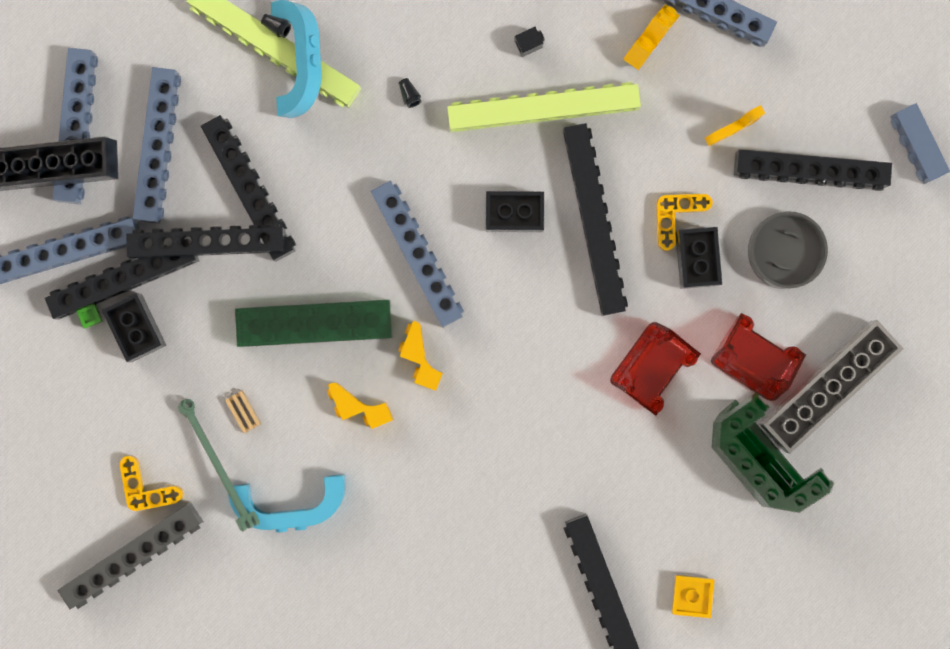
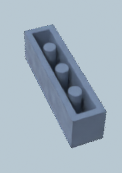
(919, 144)

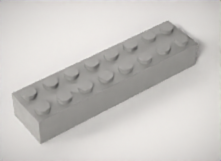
(831, 386)

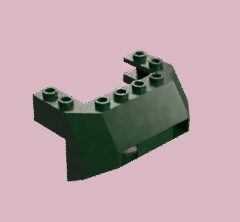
(760, 463)

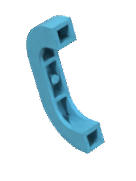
(307, 58)
(334, 494)

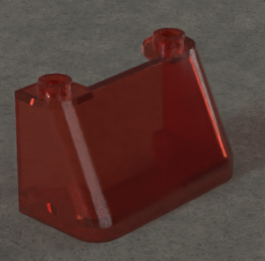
(756, 360)
(653, 365)

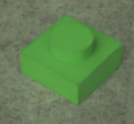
(89, 316)

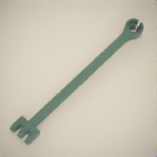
(246, 520)

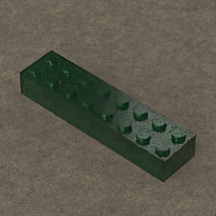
(313, 323)

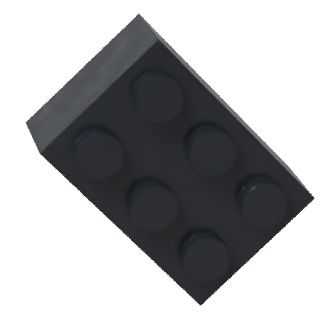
(514, 211)
(698, 257)
(134, 327)

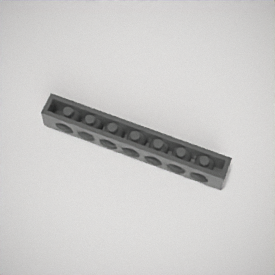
(71, 591)

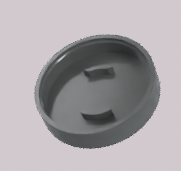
(787, 250)

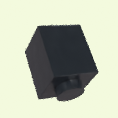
(529, 41)

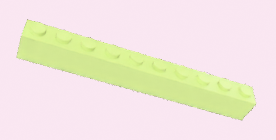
(278, 49)
(544, 107)

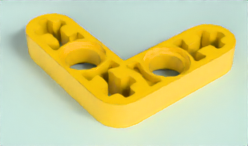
(746, 120)
(670, 214)
(139, 492)

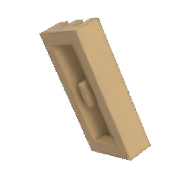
(246, 418)

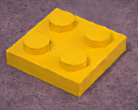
(693, 596)

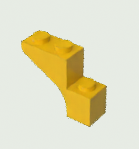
(651, 36)
(414, 351)
(349, 405)

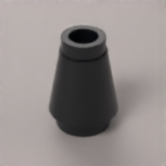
(276, 25)
(409, 93)

